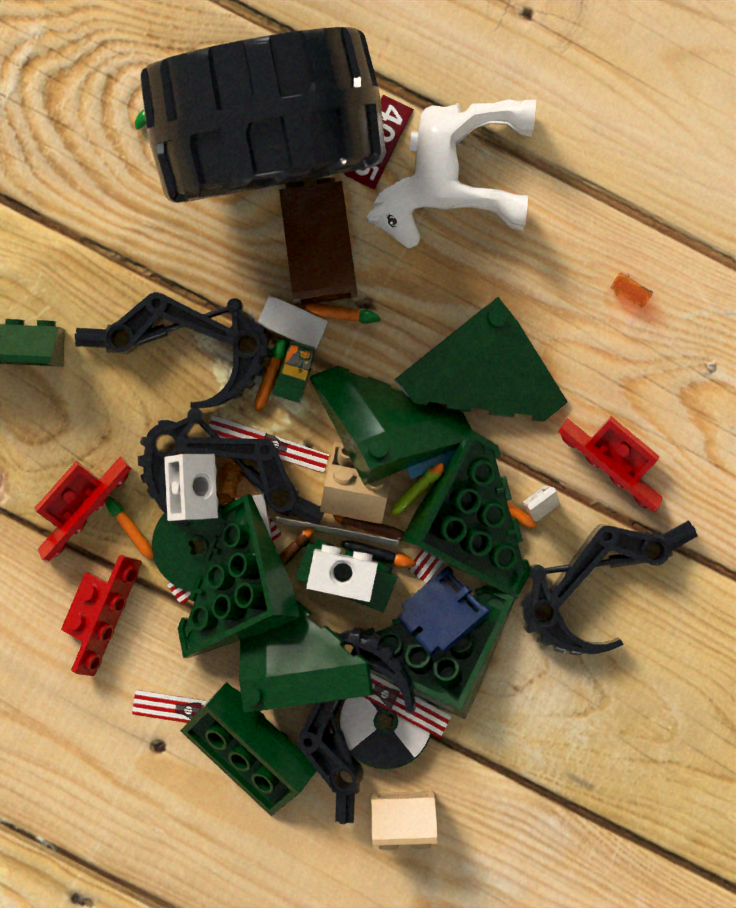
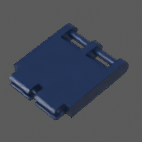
(441, 613)

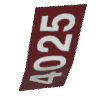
(394, 118)

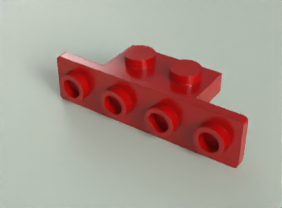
(619, 455)
(74, 500)
(97, 611)

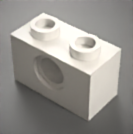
(180, 475)
(322, 575)

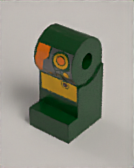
(294, 372)

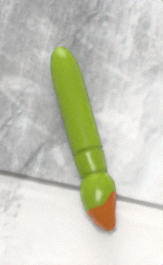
(417, 489)

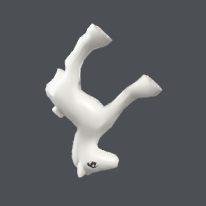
(437, 169)

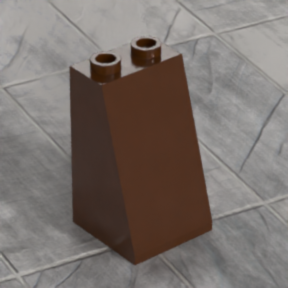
(318, 242)

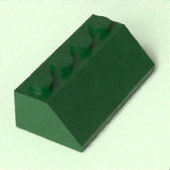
(31, 344)
(249, 750)

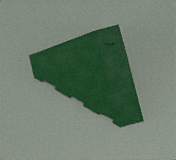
(487, 368)
(383, 426)
(469, 519)
(243, 586)
(299, 667)
(452, 677)

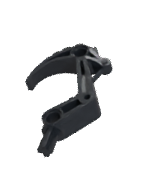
(142, 328)
(262, 451)
(601, 541)
(329, 751)

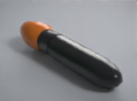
(398, 559)

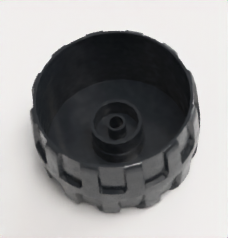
(263, 113)

